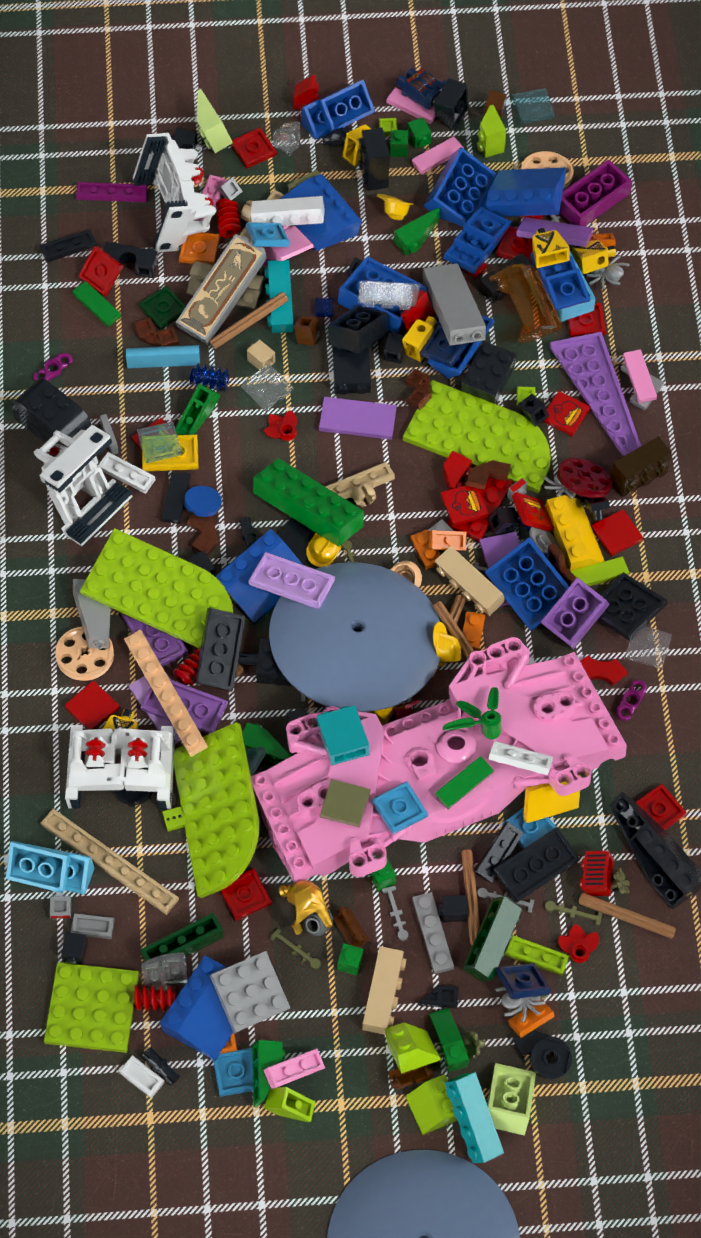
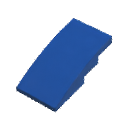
(477, 240)
(563, 284)

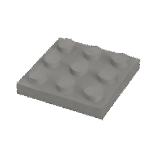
(249, 992)

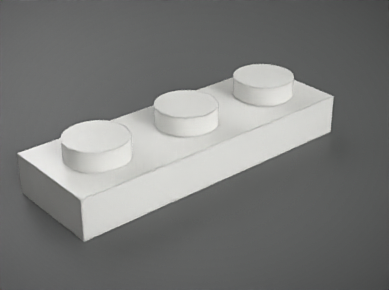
(127, 473)
(520, 758)

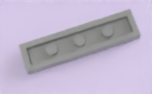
(433, 933)

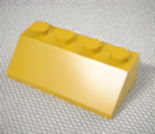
(573, 532)

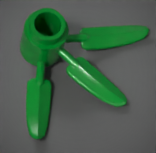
(490, 720)

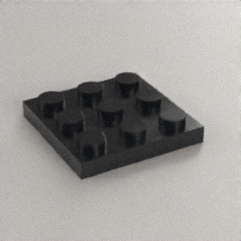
(630, 606)

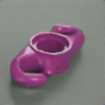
(49, 375)
(624, 705)

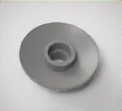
(542, 539)

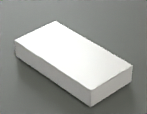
(141, 1076)

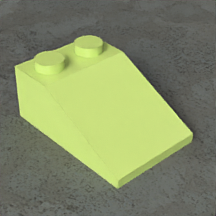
(211, 125)
(511, 1098)

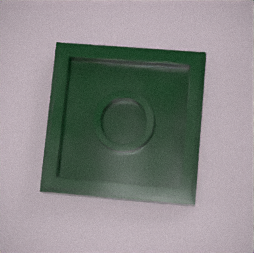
(162, 307)

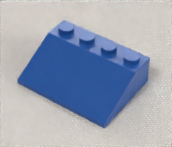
(461, 188)
(526, 192)
(339, 219)
(375, 271)
(235, 577)
(528, 582)
(198, 1014)

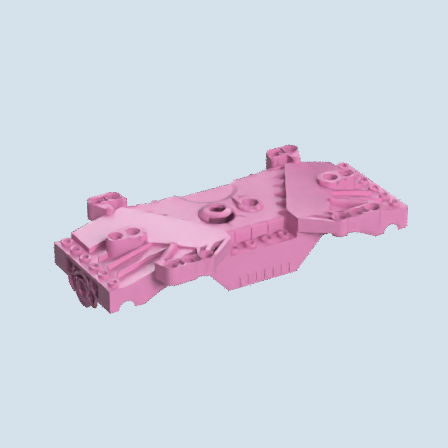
(542, 709)

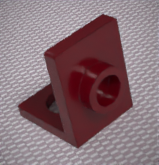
(404, 709)

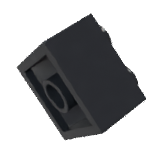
(451, 103)

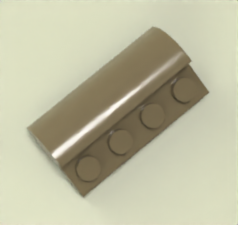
(249, 298)

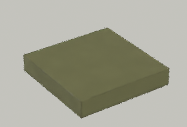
(345, 803)

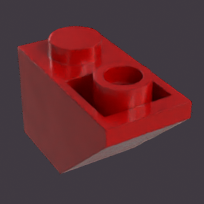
(306, 92)
(456, 470)

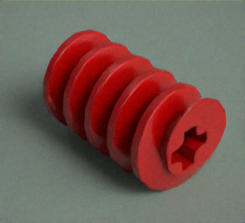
(228, 218)
(187, 670)
(154, 998)

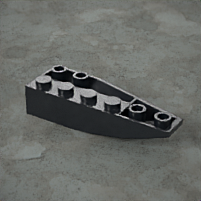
(657, 853)

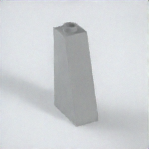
(93, 616)

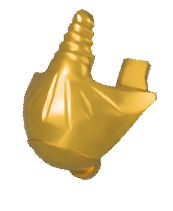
(307, 899)

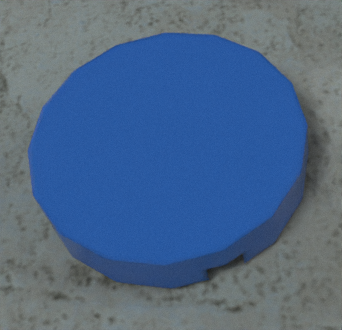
(202, 501)

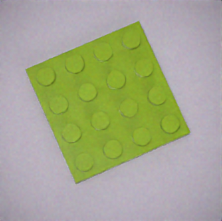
(91, 1007)

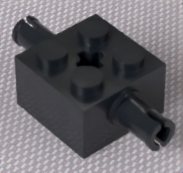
(266, 666)

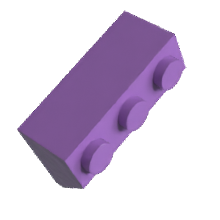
(575, 613)

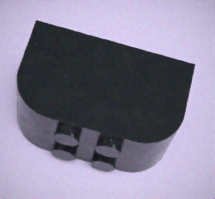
(47, 409)

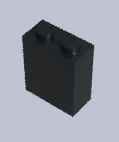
(351, 371)

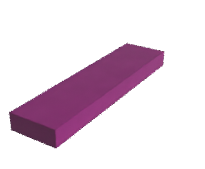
(111, 192)

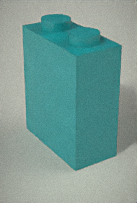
(343, 735)

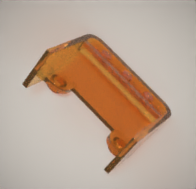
(530, 301)

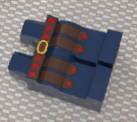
(420, 87)

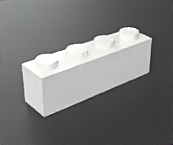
(289, 211)

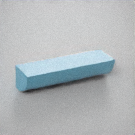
(162, 356)

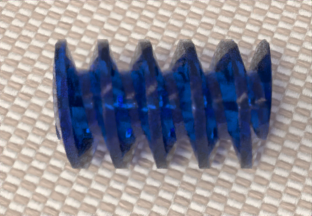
(211, 377)

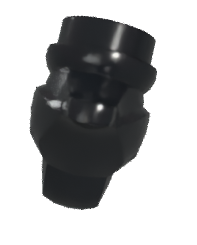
(336, 137)

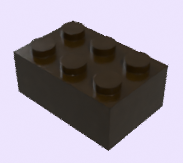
(640, 467)

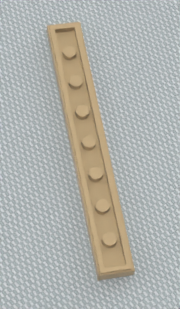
(110, 861)

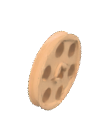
(544, 157)
(82, 661)

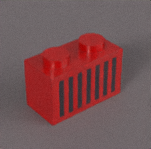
(597, 873)

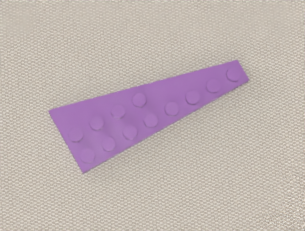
(593, 374)

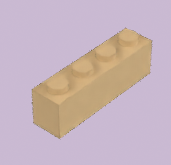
(469, 581)
(383, 990)

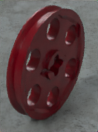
(584, 478)

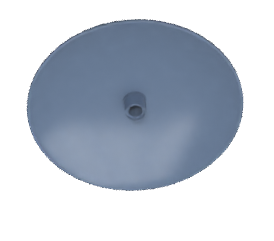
(364, 668)
(423, 1198)

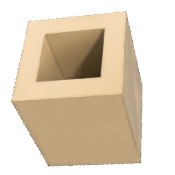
(260, 355)

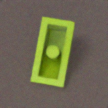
(289, 1104)

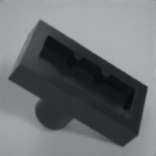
(596, 506)

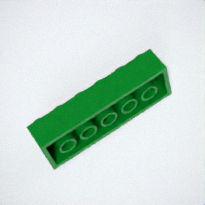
(308, 502)

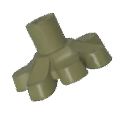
(620, 882)
(473, 1044)

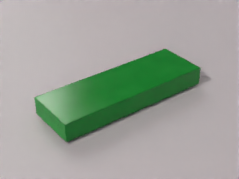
(96, 304)
(464, 782)

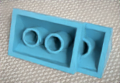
(49, 868)

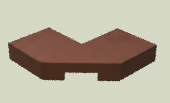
(147, 333)
(422, 389)
(493, 469)
(208, 538)
(557, 558)

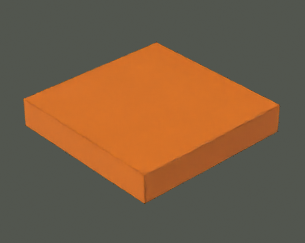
(200, 248)

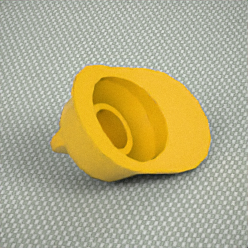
(395, 207)
(321, 551)
(446, 646)

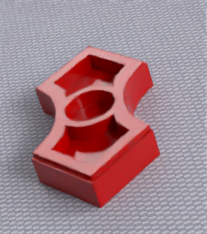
(608, 671)

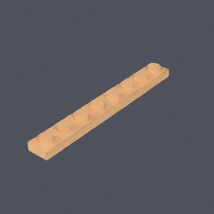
(166, 693)

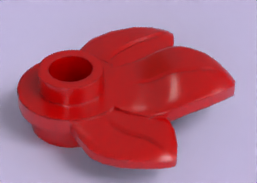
(280, 426)
(578, 941)

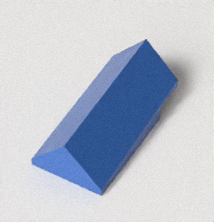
(337, 110)
(464, 358)

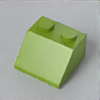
(491, 134)
(410, 1047)
(431, 1105)

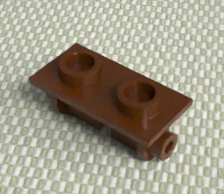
(350, 927)
(405, 1079)

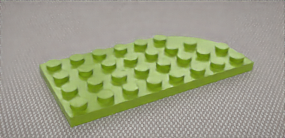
(480, 433)
(155, 587)
(218, 809)

